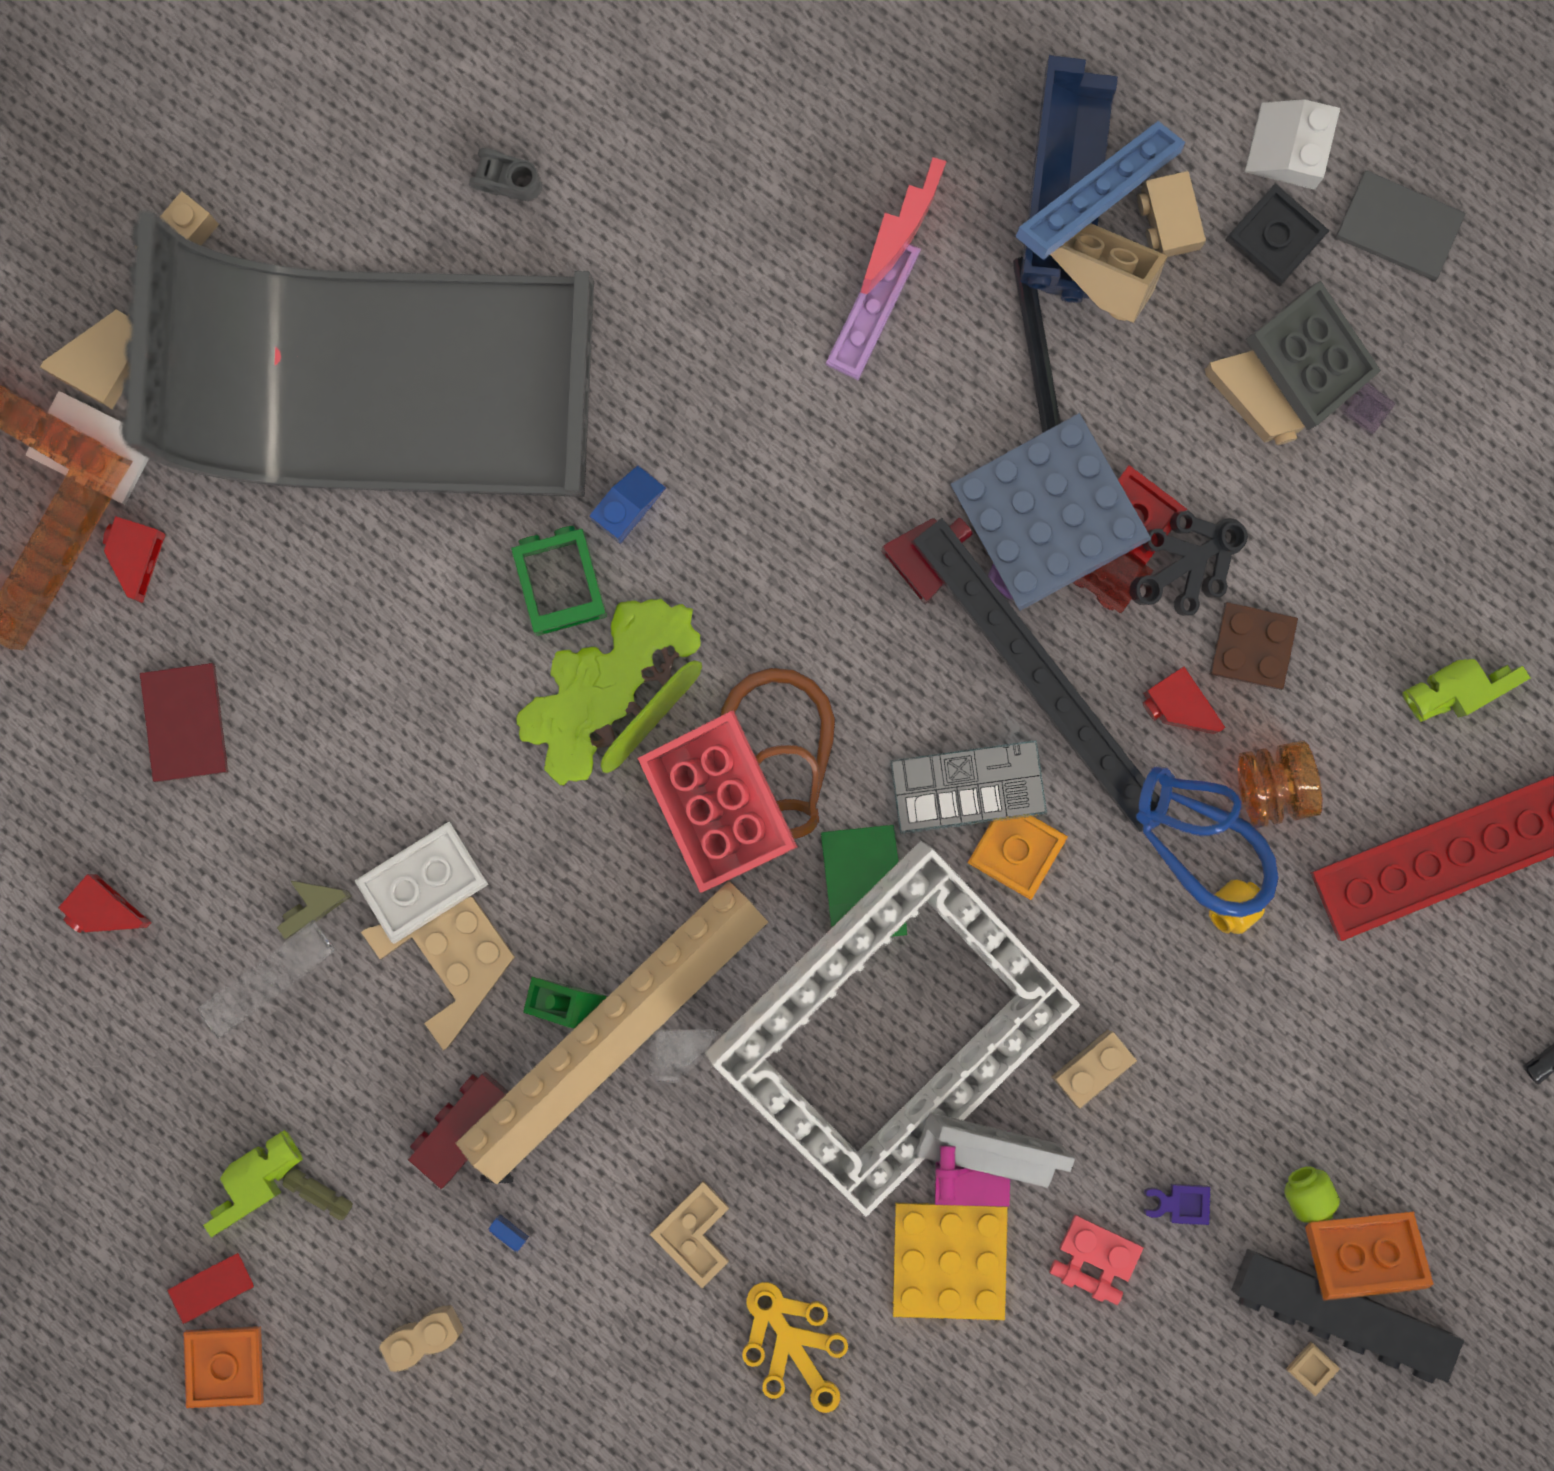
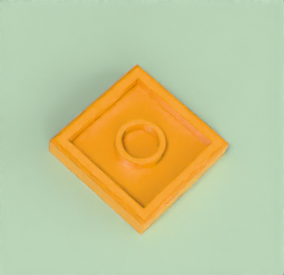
(1018, 853)

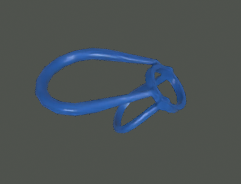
(1225, 820)

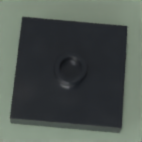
(1277, 235)

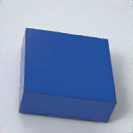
(508, 1233)

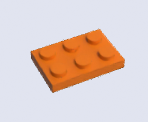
(1368, 1255)

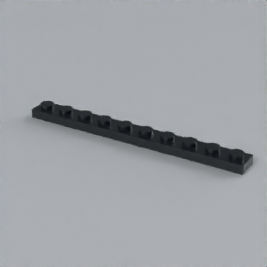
(1034, 668)

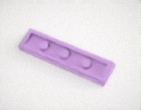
(869, 318)

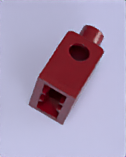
(912, 565)

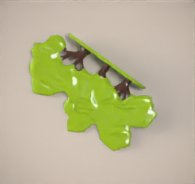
(602, 687)

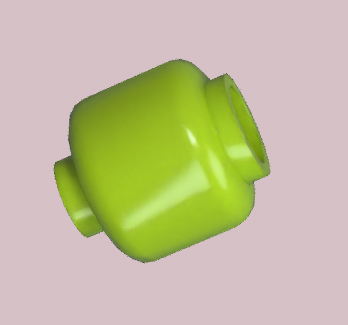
(1311, 1195)

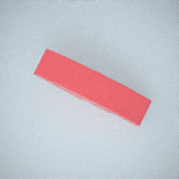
(898, 232)

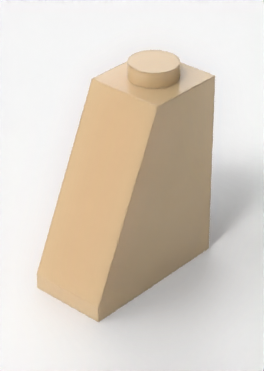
(95, 360)
(1255, 397)

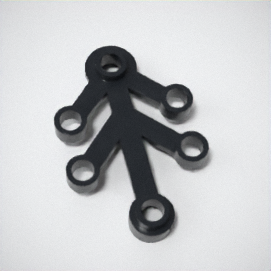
(1193, 560)

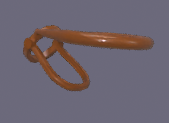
(825, 739)

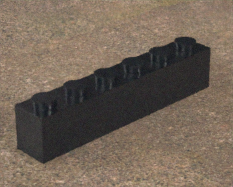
(1356, 1320)

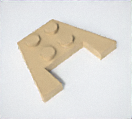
(463, 953)

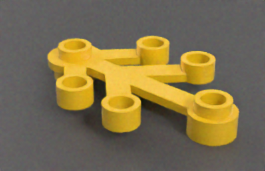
(790, 1341)

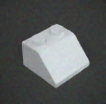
(1293, 141)

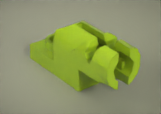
(1462, 687)
(252, 1181)

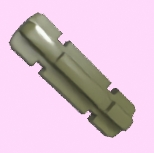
(317, 1194)

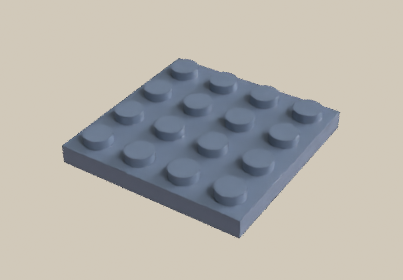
(1050, 511)

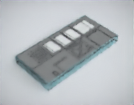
(968, 787)

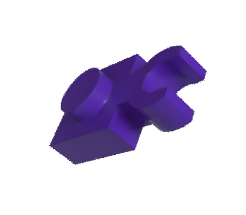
(1185, 1203)

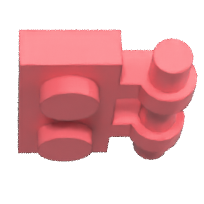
(1102, 1249)

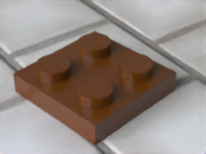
(1254, 646)

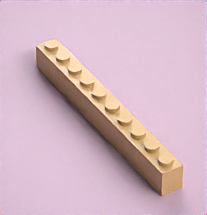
(611, 1033)

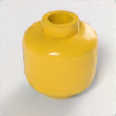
(1236, 891)

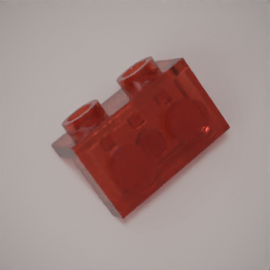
(1113, 581)

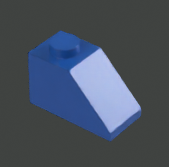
(626, 503)

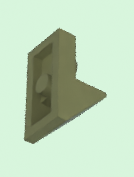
(319, 902)

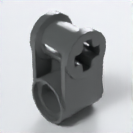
(499, 173)

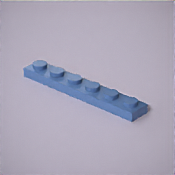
(1100, 190)

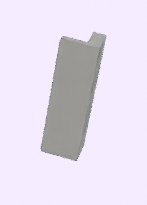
(994, 1150)

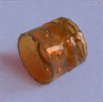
(1287, 783)

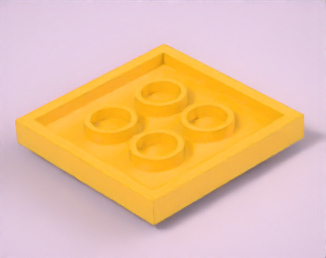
(950, 1261)

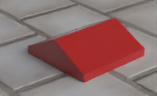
(1151, 505)

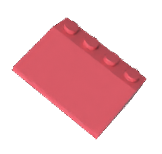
(717, 802)

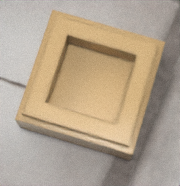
(1312, 1368)

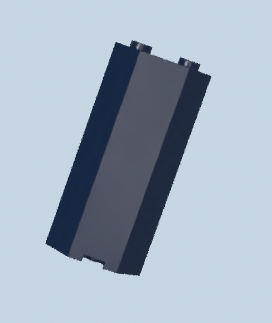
(1068, 148)

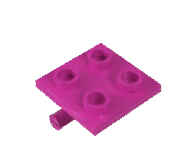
(967, 1186)

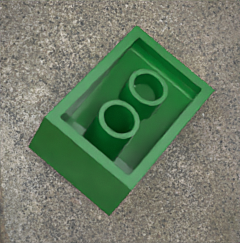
(855, 864)

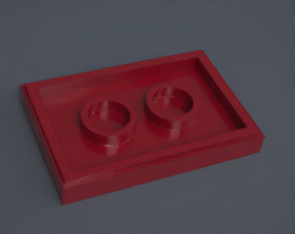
(183, 722)

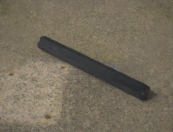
(1037, 351)

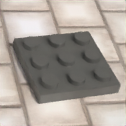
(1313, 355)

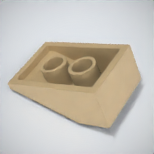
(1111, 270)

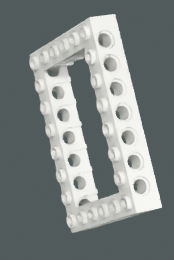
(955, 1090)

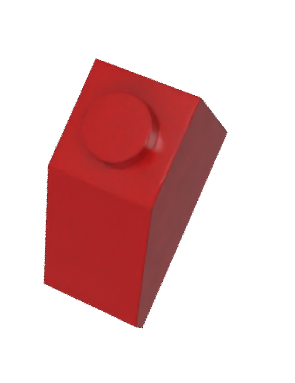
(132, 554)
(1181, 704)
(98, 907)

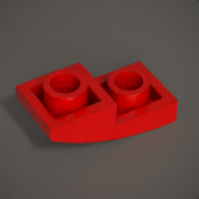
(210, 1288)

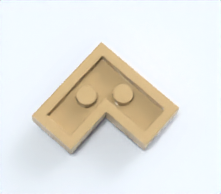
(684, 1238)

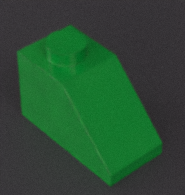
(560, 1002)

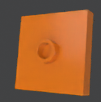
(223, 1367)

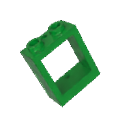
(567, 617)

